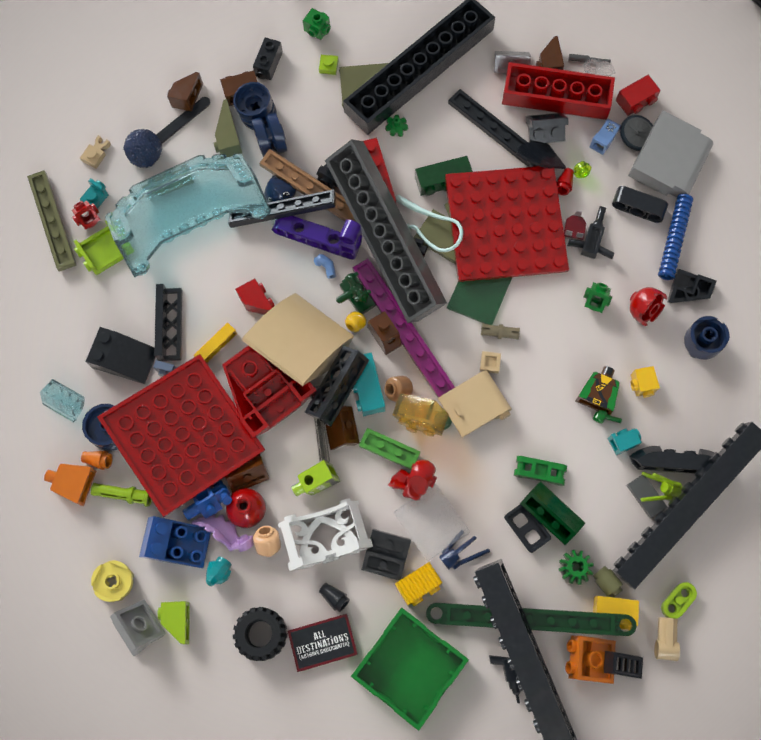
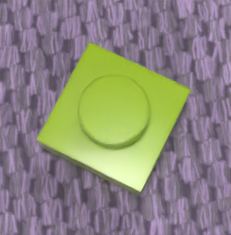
(328, 64)

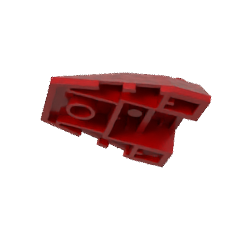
(263, 391)

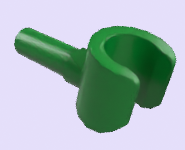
(601, 415)

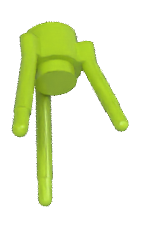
(668, 487)

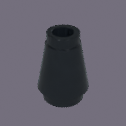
(336, 599)

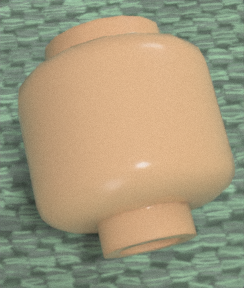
(267, 541)

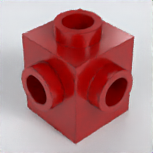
(90, 218)

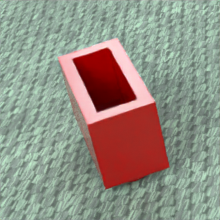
(638, 95)

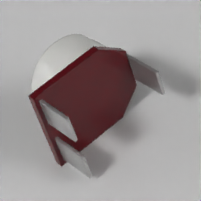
(575, 226)

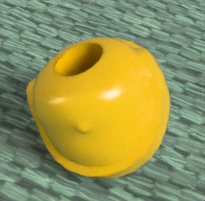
(355, 321)

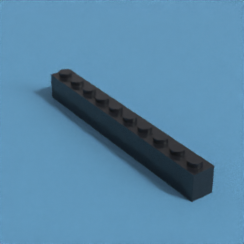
(690, 505)

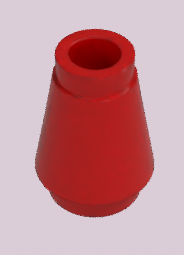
(565, 182)

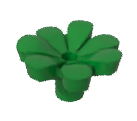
(396, 125)

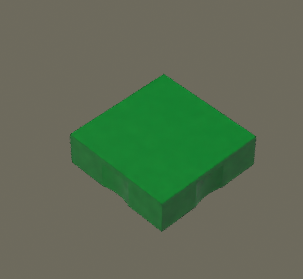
(410, 668)

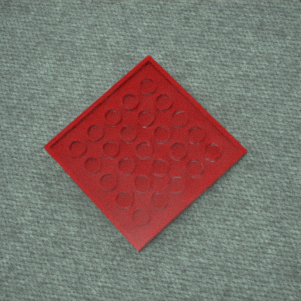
(507, 223)
(180, 435)

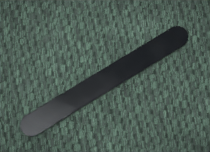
(183, 119)

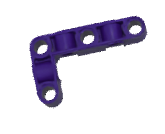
(320, 236)

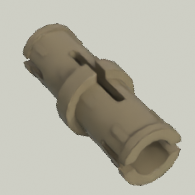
(500, 331)

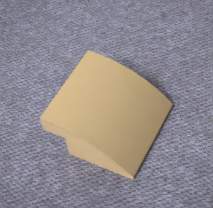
(298, 339)

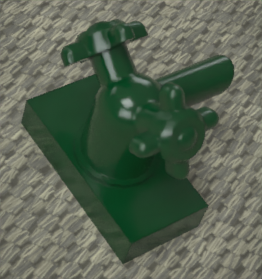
(356, 294)

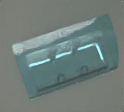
(62, 400)

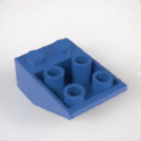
(175, 542)

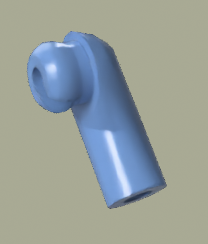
(322, 260)

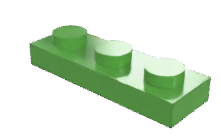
(389, 448)

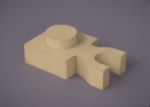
(95, 154)

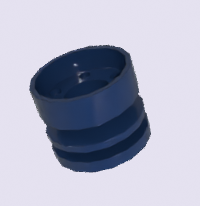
(253, 101)

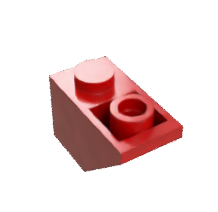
(253, 297)

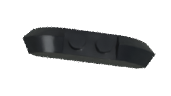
(654, 459)

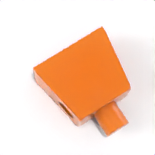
(71, 481)

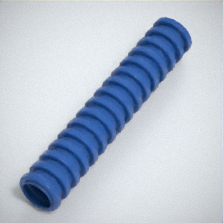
(675, 237)

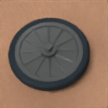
(635, 131)

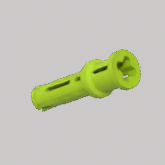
(130, 495)

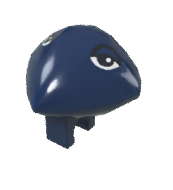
(278, 190)

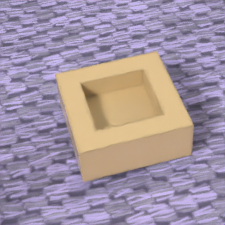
(490, 361)

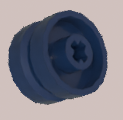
(269, 135)
(94, 430)

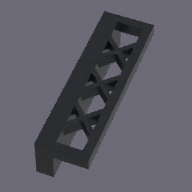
(161, 323)
(340, 386)

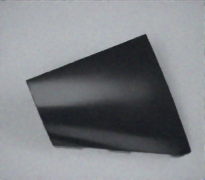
(690, 287)

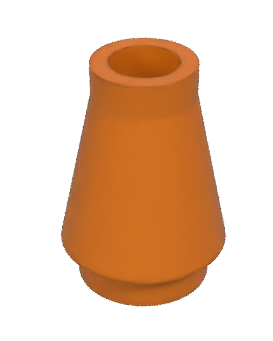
(98, 459)

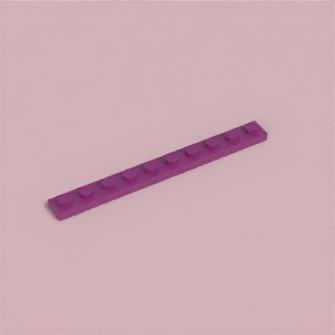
(409, 335)

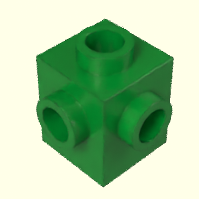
(316, 24)
(597, 297)

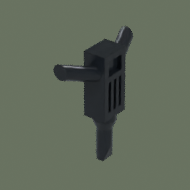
(591, 245)

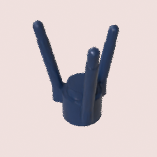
(450, 557)

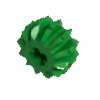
(576, 575)

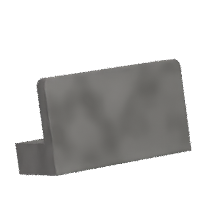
(502, 59)

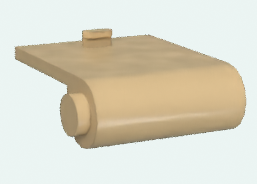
(476, 401)

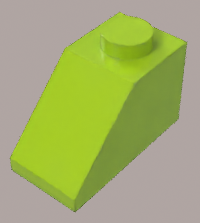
(176, 619)

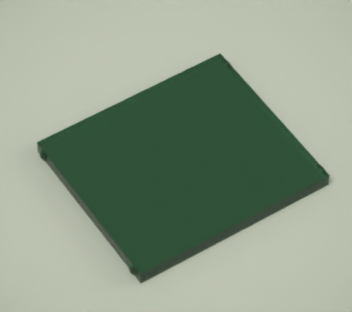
(479, 298)

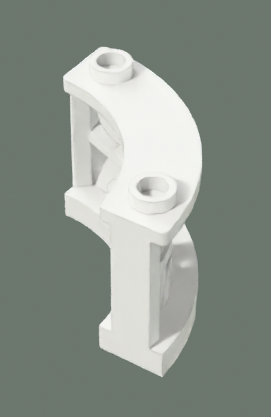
(307, 558)

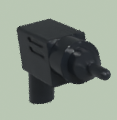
(510, 675)

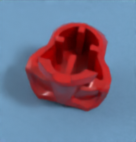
(417, 481)

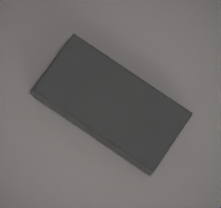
(643, 488)

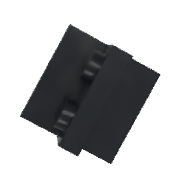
(546, 127)

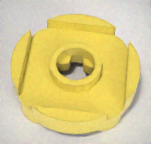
(108, 570)

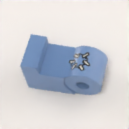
(605, 136)

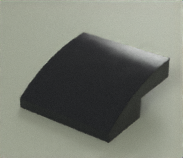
(387, 554)

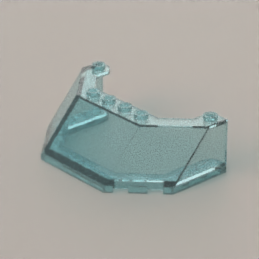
(180, 202)

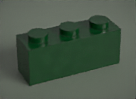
(432, 177)
(552, 513)

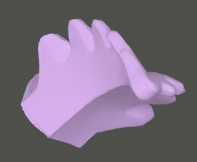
(225, 532)

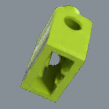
(323, 477)

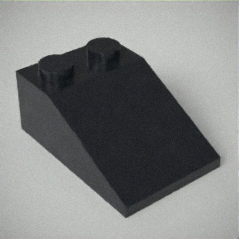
(121, 355)

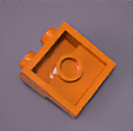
(588, 658)

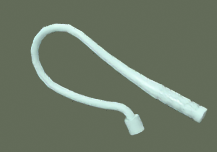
(403, 201)

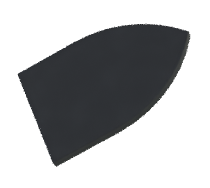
(540, 155)

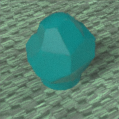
(218, 571)

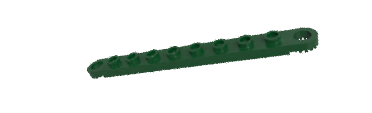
(537, 618)

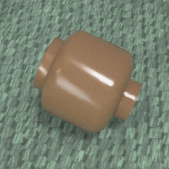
(397, 385)

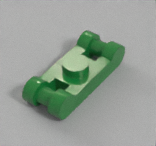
(540, 470)

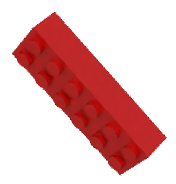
(558, 91)

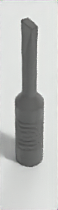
(582, 58)

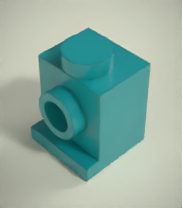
(624, 440)

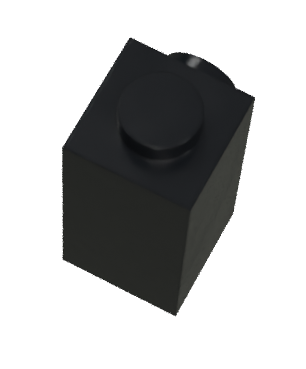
(267, 58)

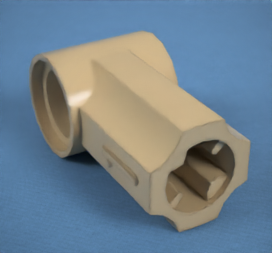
(666, 645)

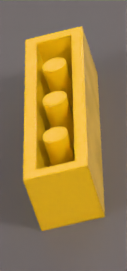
(217, 342)

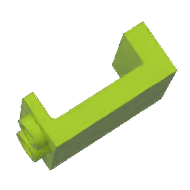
(99, 251)

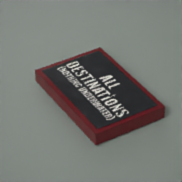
(322, 642)

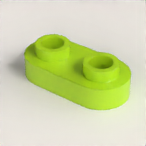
(678, 601)

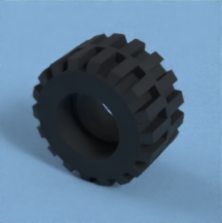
(243, 628)

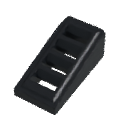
(610, 664)

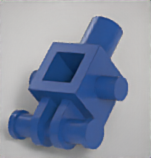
(209, 501)

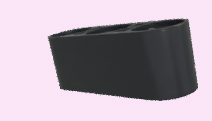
(640, 204)

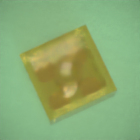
(420, 415)

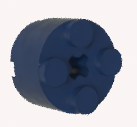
(706, 338)

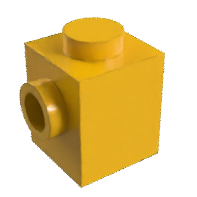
(644, 382)

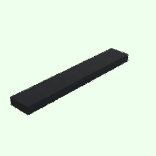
(487, 123)
(288, 208)

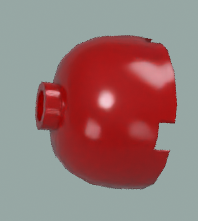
(647, 304)

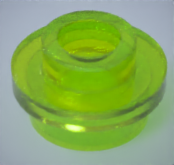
(582, 169)

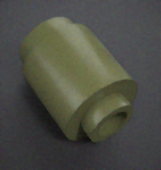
(608, 582)

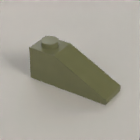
(226, 134)

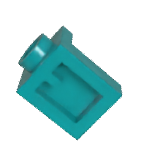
(95, 193)

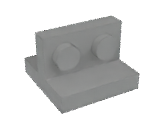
(137, 626)

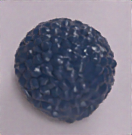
(142, 148)

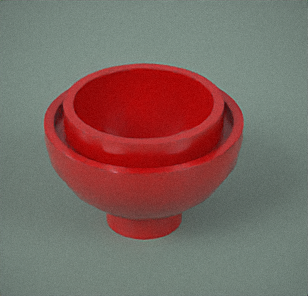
(252, 514)

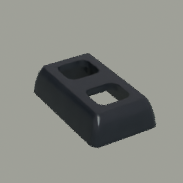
(533, 524)

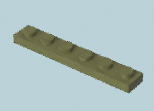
(51, 221)

